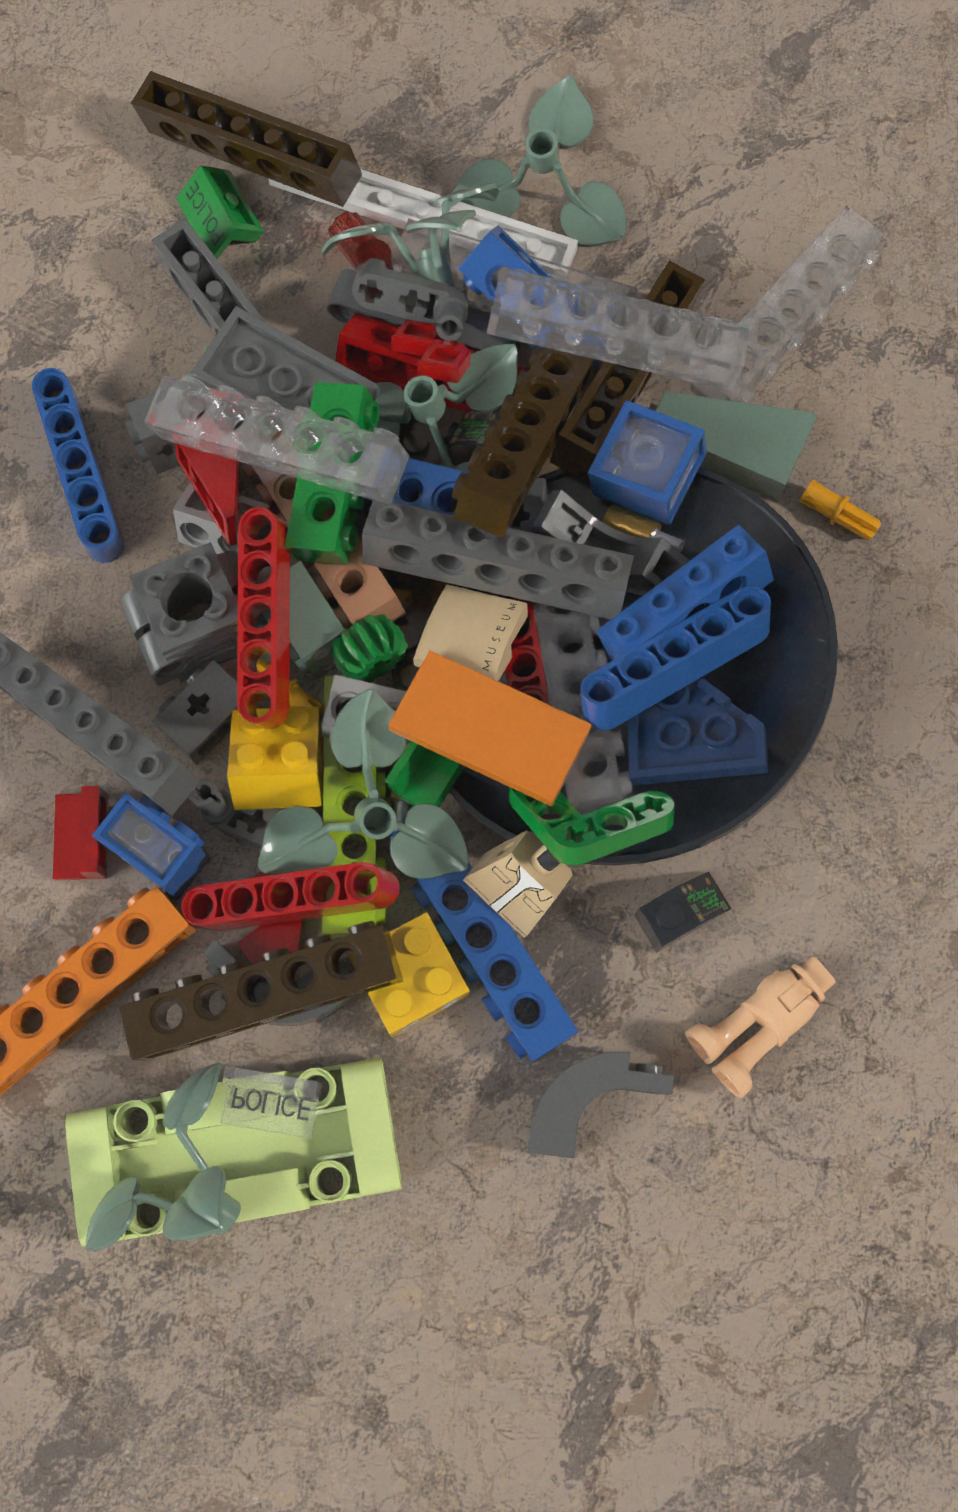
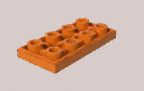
(490, 727)

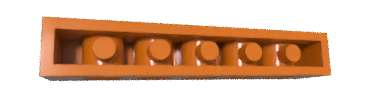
(96, 991)

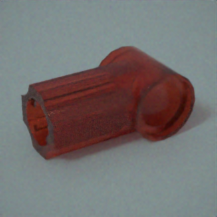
(359, 248)

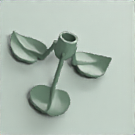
(567, 120)
(436, 261)
(482, 386)
(426, 842)
(203, 1206)

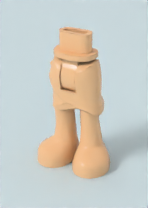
(780, 1005)

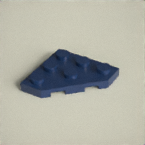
(695, 738)

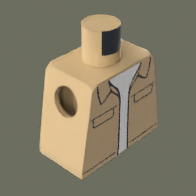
(519, 880)

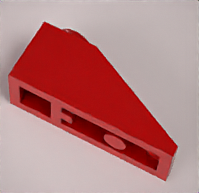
(217, 485)

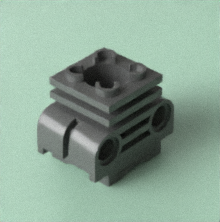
(163, 593)

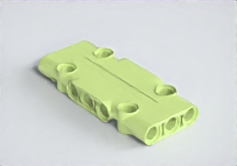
(262, 1168)

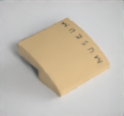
(472, 630)

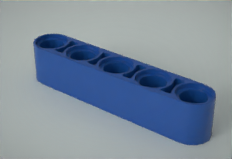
(69, 449)
(675, 658)

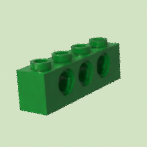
(332, 539)

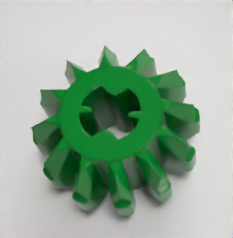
(369, 648)

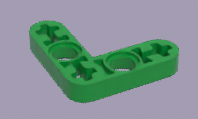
(581, 838)

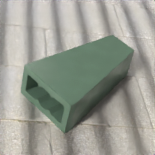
(744, 440)

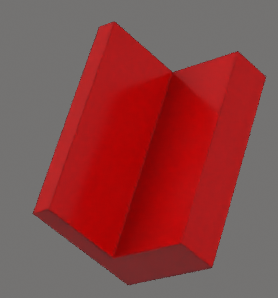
(76, 851)

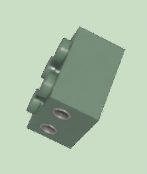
(311, 624)

